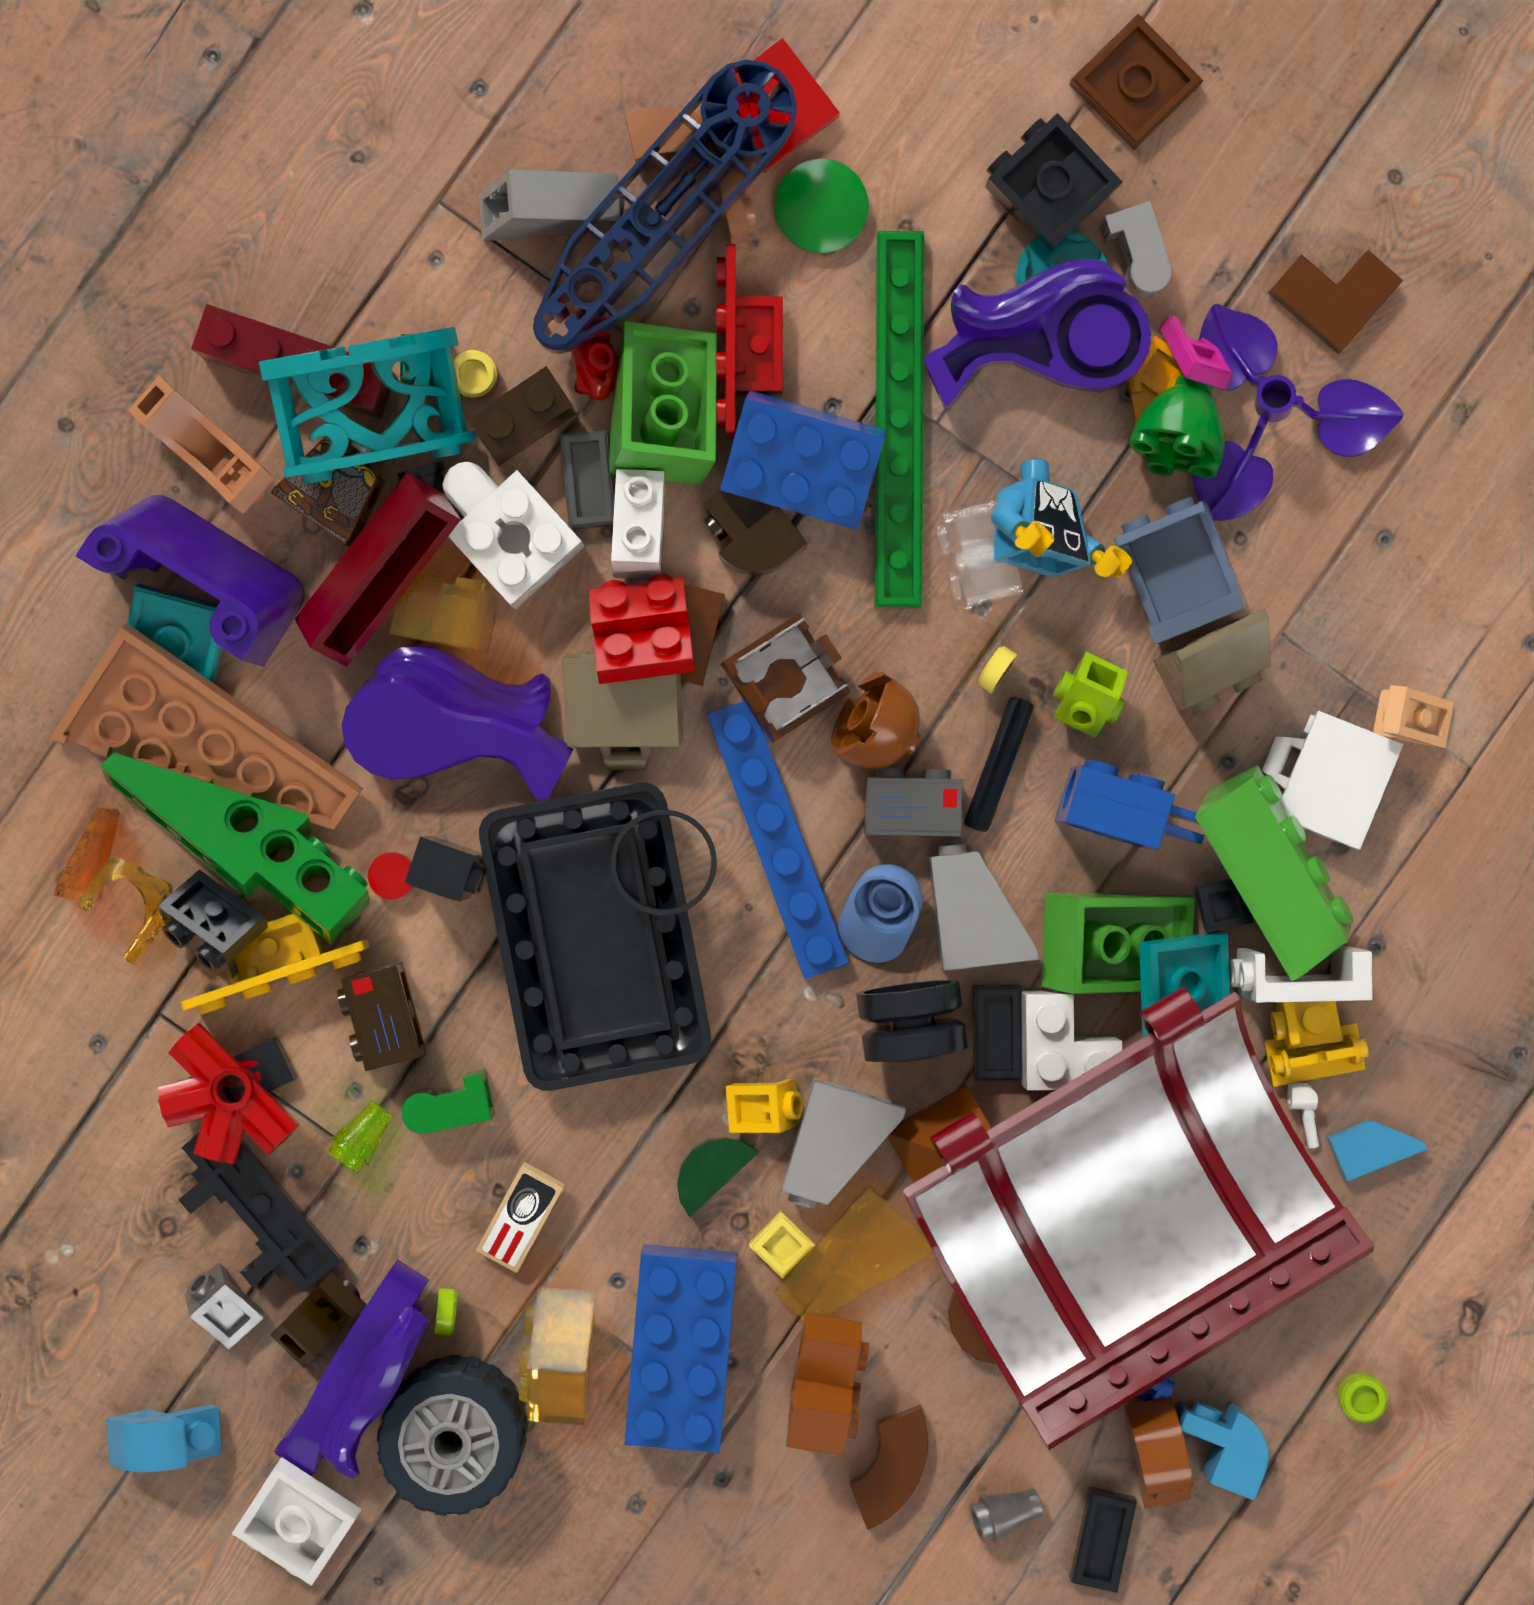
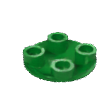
(821, 206)

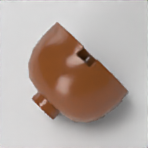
(879, 726)

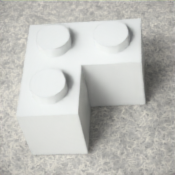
(1048, 1042)

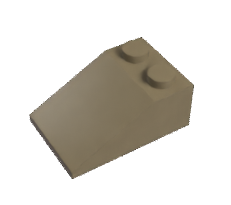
(1217, 661)

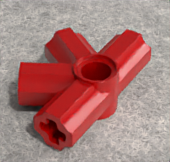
(205, 1099)

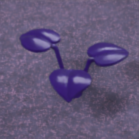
(1351, 413)

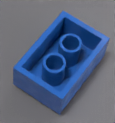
(803, 459)

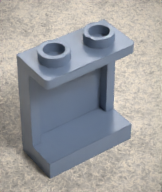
(1181, 569)

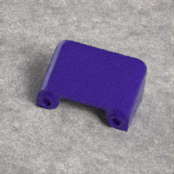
(253, 591)

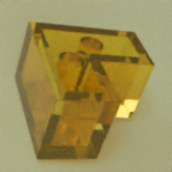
(447, 614)
(558, 1360)

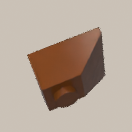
(913, 1134)

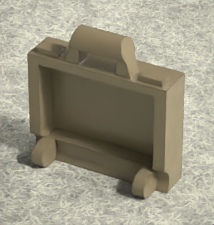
(620, 713)

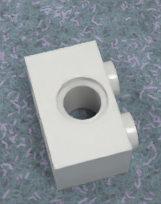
(638, 523)

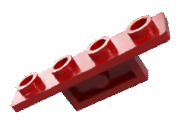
(752, 343)

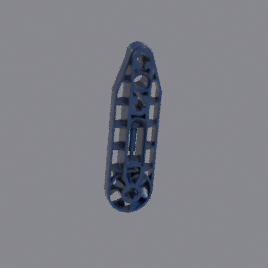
(646, 229)

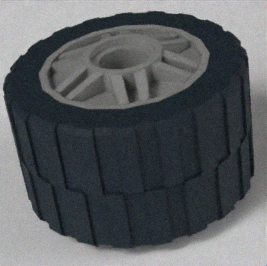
(446, 1471)

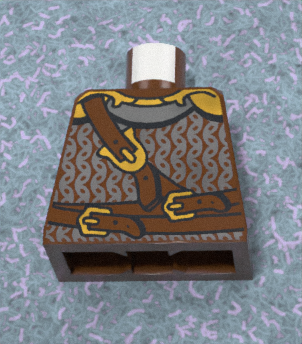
(336, 504)

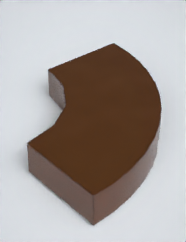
(896, 1467)

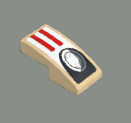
(520, 1217)

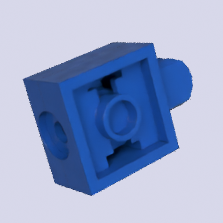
(1122, 808)

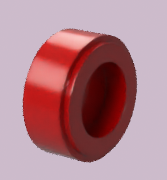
(388, 875)

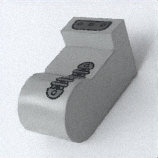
(1141, 248)

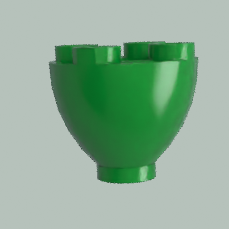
(1181, 431)

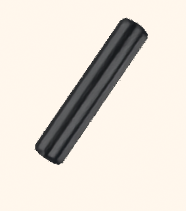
(998, 764)

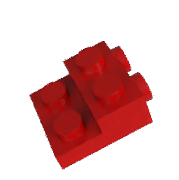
(641, 629)

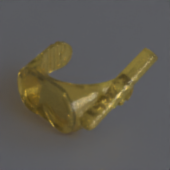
(152, 889)

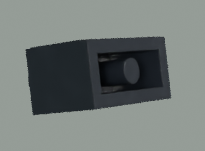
(446, 869)

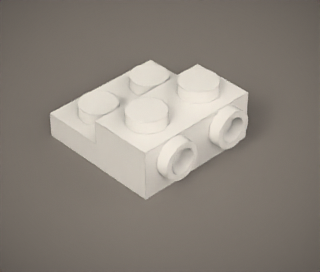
(296, 1521)

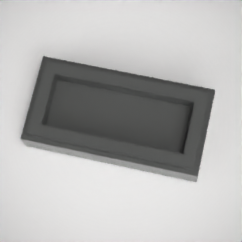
(587, 479)

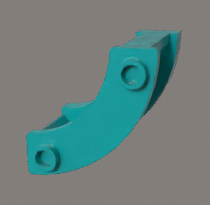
(425, 358)

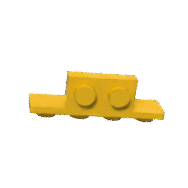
(279, 951)

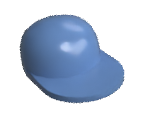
(881, 913)

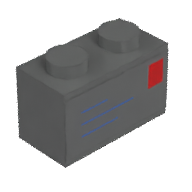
(913, 804)

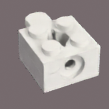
(508, 531)

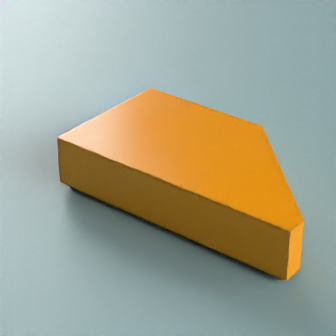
(1153, 377)

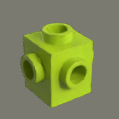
(1090, 695)

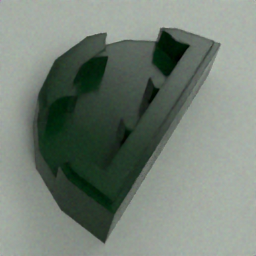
(710, 1168)

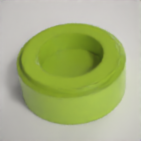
(445, 1312)
(1362, 1397)

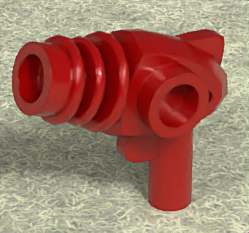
(595, 366)

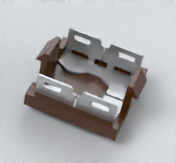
(786, 677)

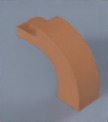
(649, 123)
(202, 445)

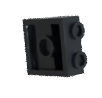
(1051, 180)

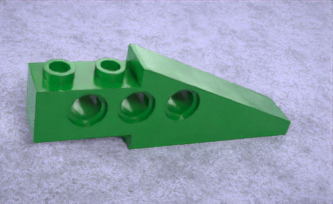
(204, 821)

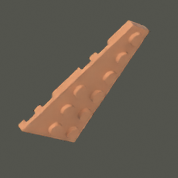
(173, 717)

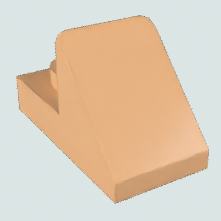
(1413, 716)

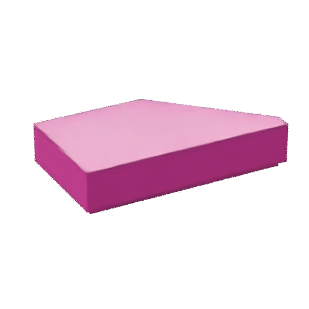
(1196, 359)

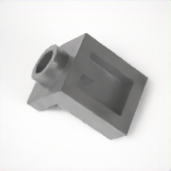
(221, 1306)

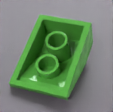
(665, 402)
(1096, 937)

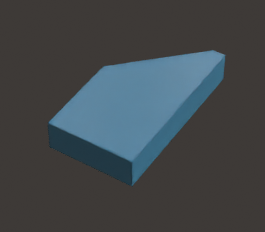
(1370, 1147)

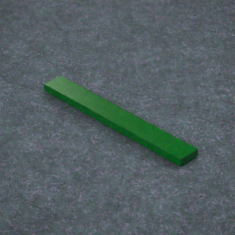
(901, 415)

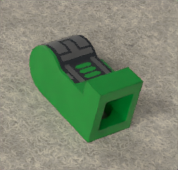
(436, 1111)

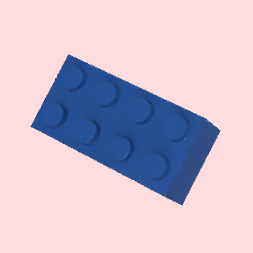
(680, 1348)

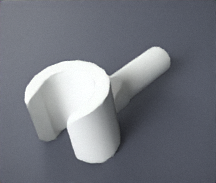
(1304, 1098)

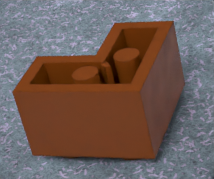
(823, 1385)

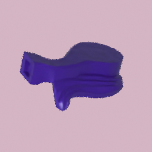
(1059, 325)
(441, 712)
(360, 1376)

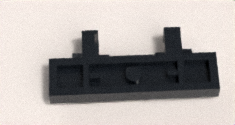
(284, 1232)

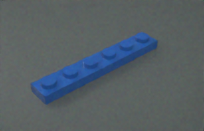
(778, 840)

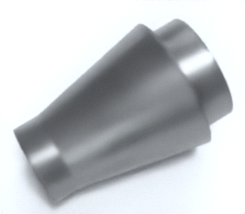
(1004, 1513)

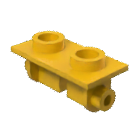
(1316, 1062)

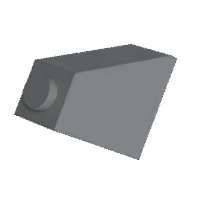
(545, 203)
(973, 914)
(835, 1139)

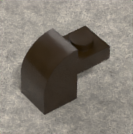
(753, 550)
(319, 1318)

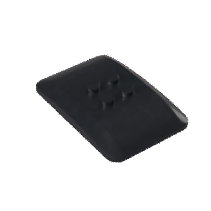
(586, 972)

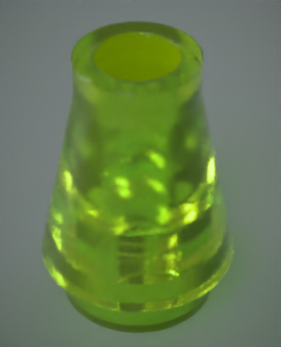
(360, 1137)

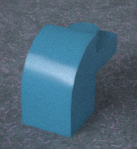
(161, 1440)
(1238, 1447)

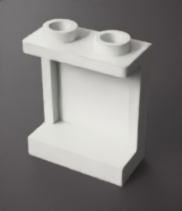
(1348, 979)

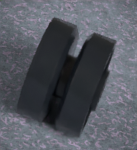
(912, 1026)

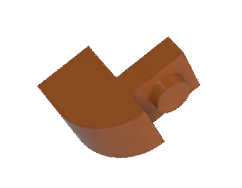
(1159, 1452)

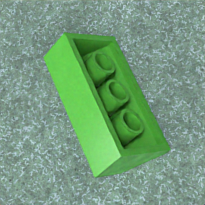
(1274, 870)

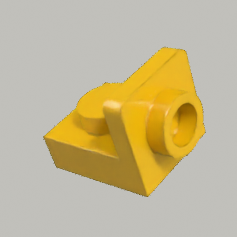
(1306, 1024)
(763, 1107)

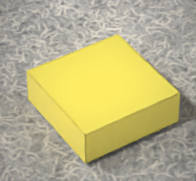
(781, 1244)

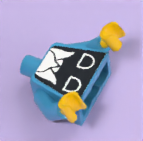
(1044, 530)

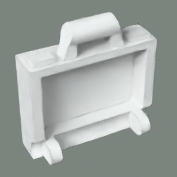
(1334, 777)

